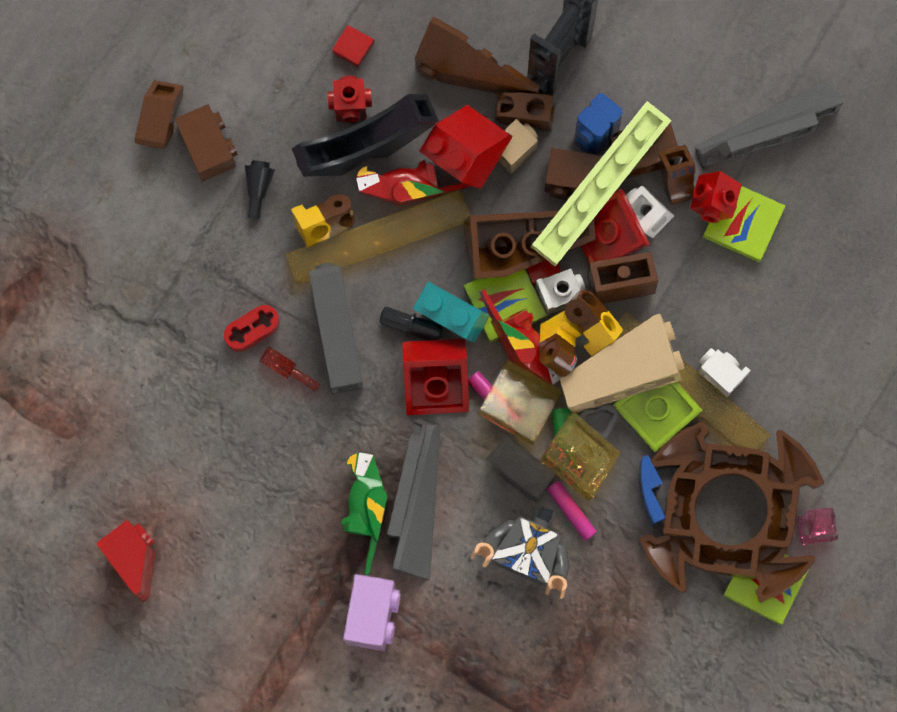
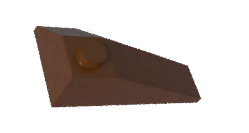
(453, 61)
(503, 242)

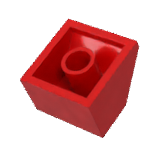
(466, 145)
(435, 376)
(131, 556)

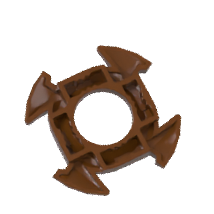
(761, 556)

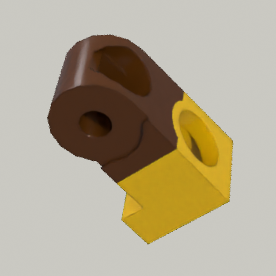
(324, 219)
(593, 320)
(558, 344)

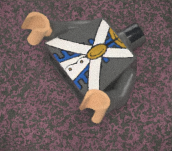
(528, 550)

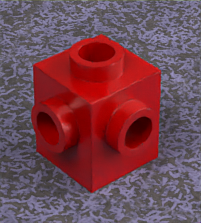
(349, 109)
(715, 196)

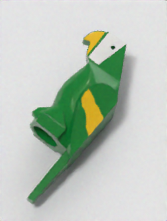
(365, 502)

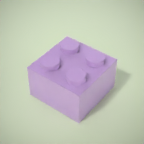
(370, 613)

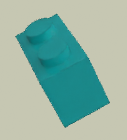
(451, 312)

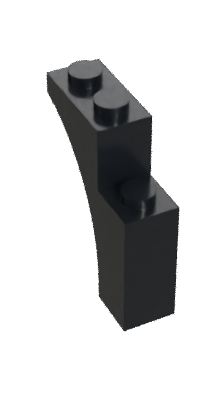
(372, 138)

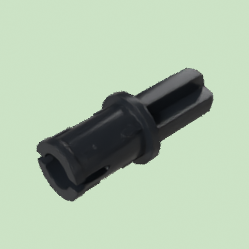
(410, 324)

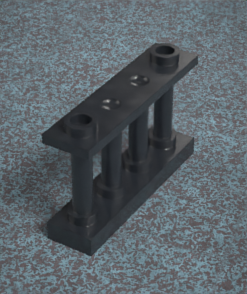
(572, 28)

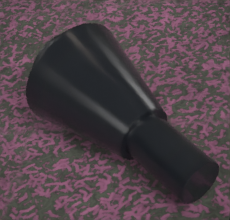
(258, 180)

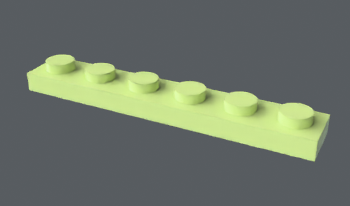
(600, 183)

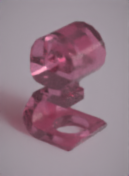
(820, 524)

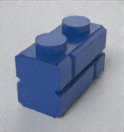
(597, 124)

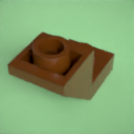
(157, 114)

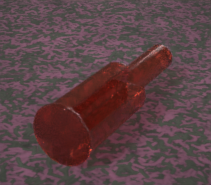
(286, 367)

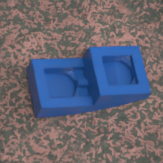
(649, 482)

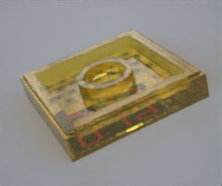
(519, 402)
(580, 456)

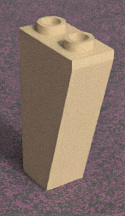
(626, 367)

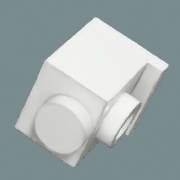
(656, 217)
(551, 298)
(722, 371)

